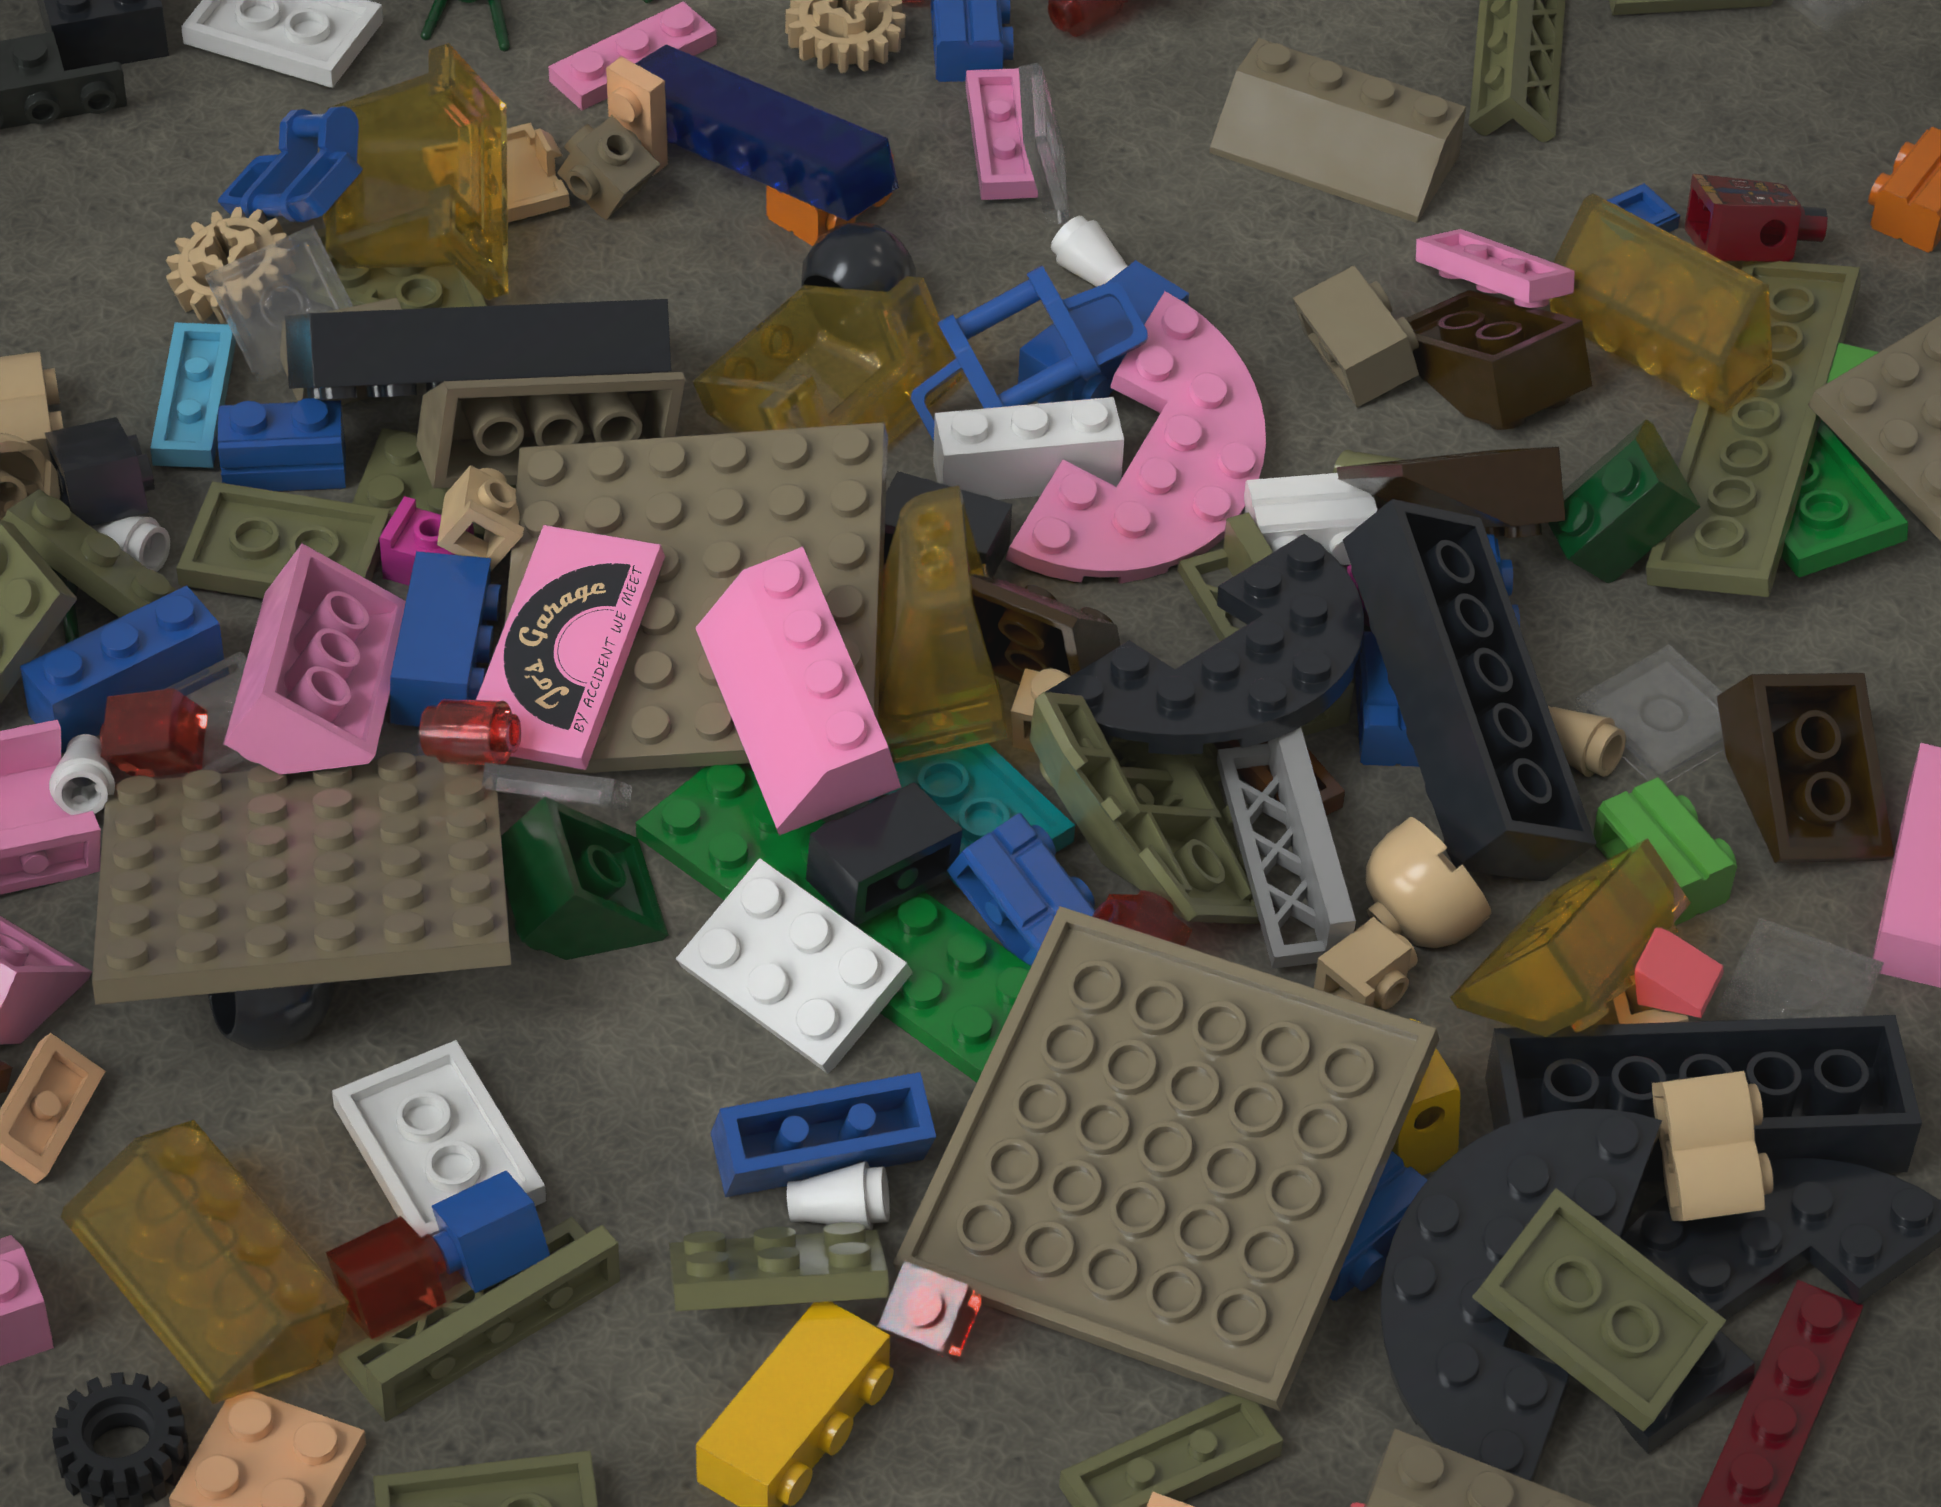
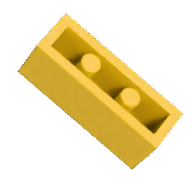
(795, 1409)

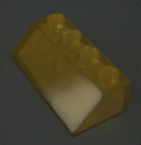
(1666, 305)
(1576, 946)
(207, 1263)

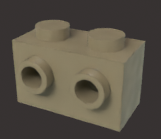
(1358, 335)

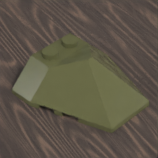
(1145, 812)

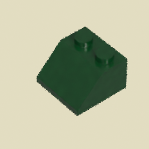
(1624, 505)
(578, 884)

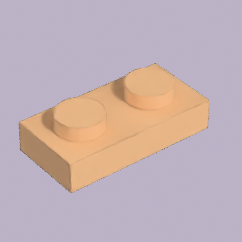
(639, 105)
(45, 1106)

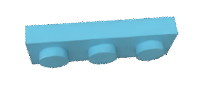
(190, 395)

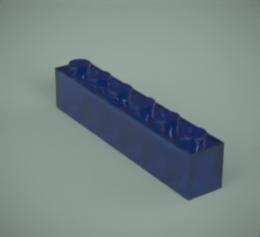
(772, 136)

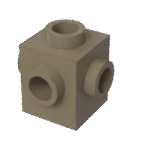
(606, 166)

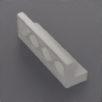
(1311, 840)

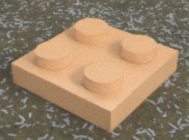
(269, 1457)

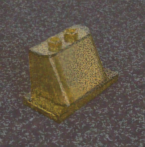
(428, 178)
(832, 362)
(933, 655)

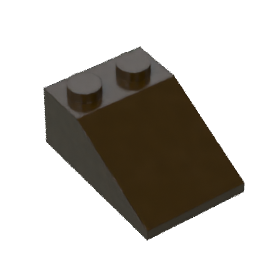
(1500, 357)
(1503, 487)
(1036, 630)
(1808, 765)

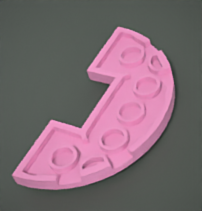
(1181, 478)

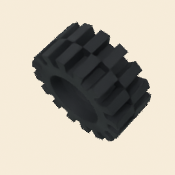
(113, 1408)

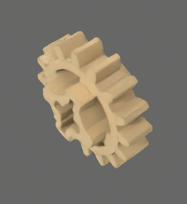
(845, 31)
(212, 248)

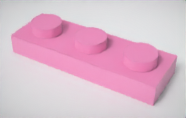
(583, 74)
(998, 134)
(1495, 267)

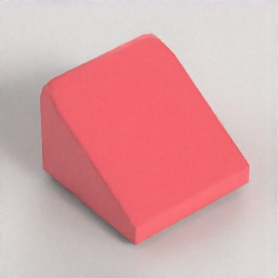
(1675, 975)

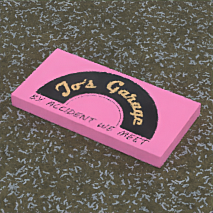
(570, 639)

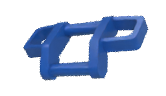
(300, 179)
(1046, 381)

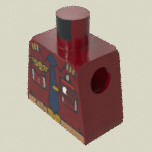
(1749, 219)

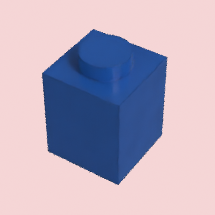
(489, 1232)

